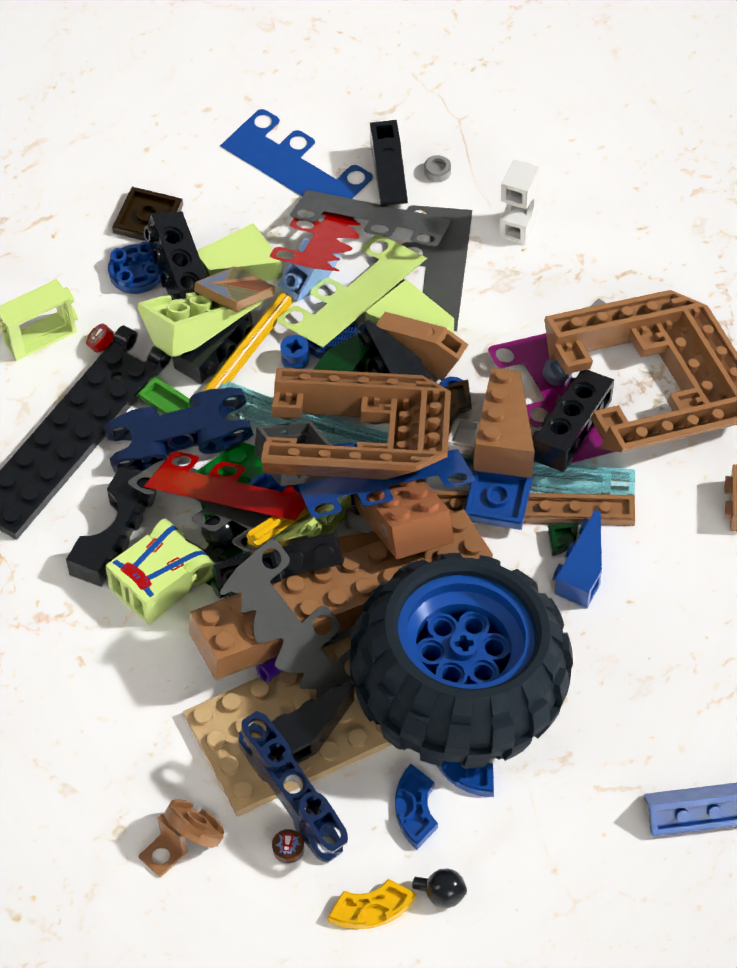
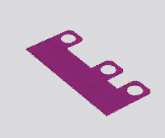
(534, 354)

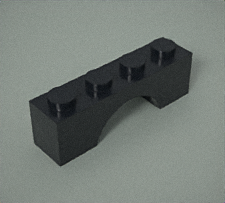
(94, 552)

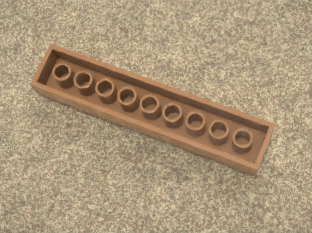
(227, 634)

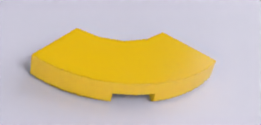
(372, 908)

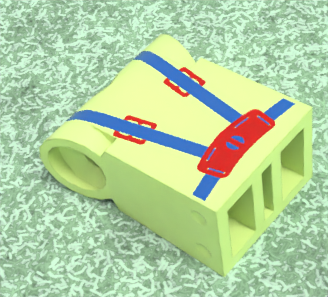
(158, 571)

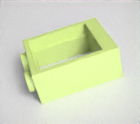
(42, 332)

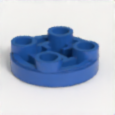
(133, 269)

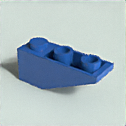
(582, 571)

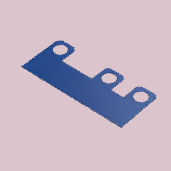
(285, 162)
(331, 488)

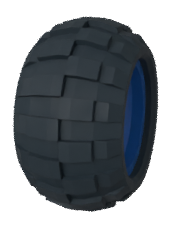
(473, 626)

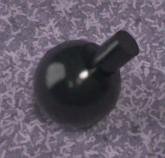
(224, 536)
(443, 887)

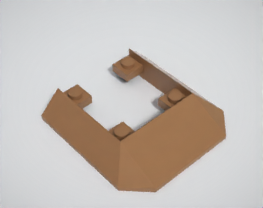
(689, 345)
(410, 404)

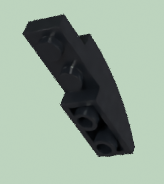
(304, 553)

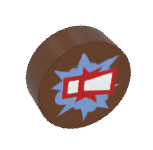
(288, 846)

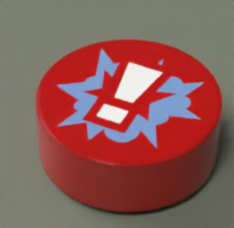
(100, 338)

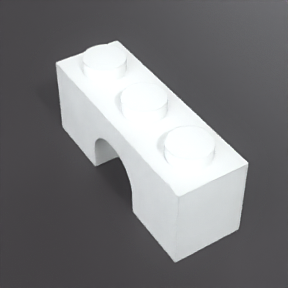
(520, 193)

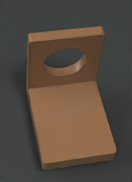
(169, 840)

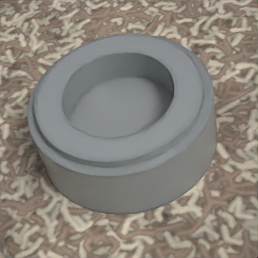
(437, 168)

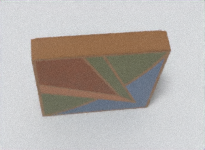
(234, 289)

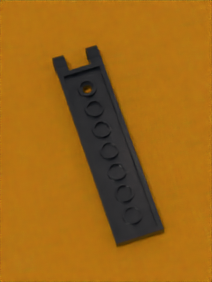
(73, 430)

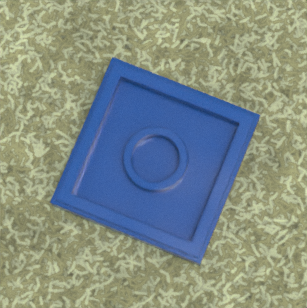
(498, 499)

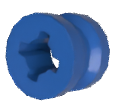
(300, 357)

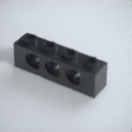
(174, 253)
(570, 421)

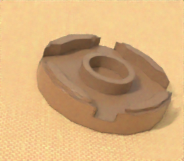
(196, 826)

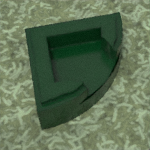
(561, 536)

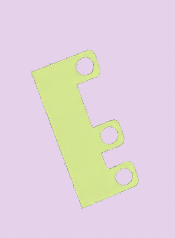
(352, 301)

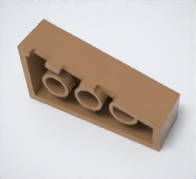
(504, 429)

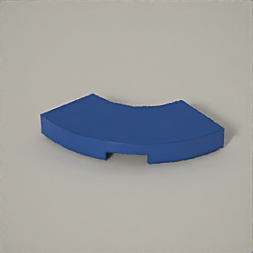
(472, 780)
(412, 806)

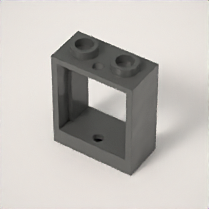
(305, 433)

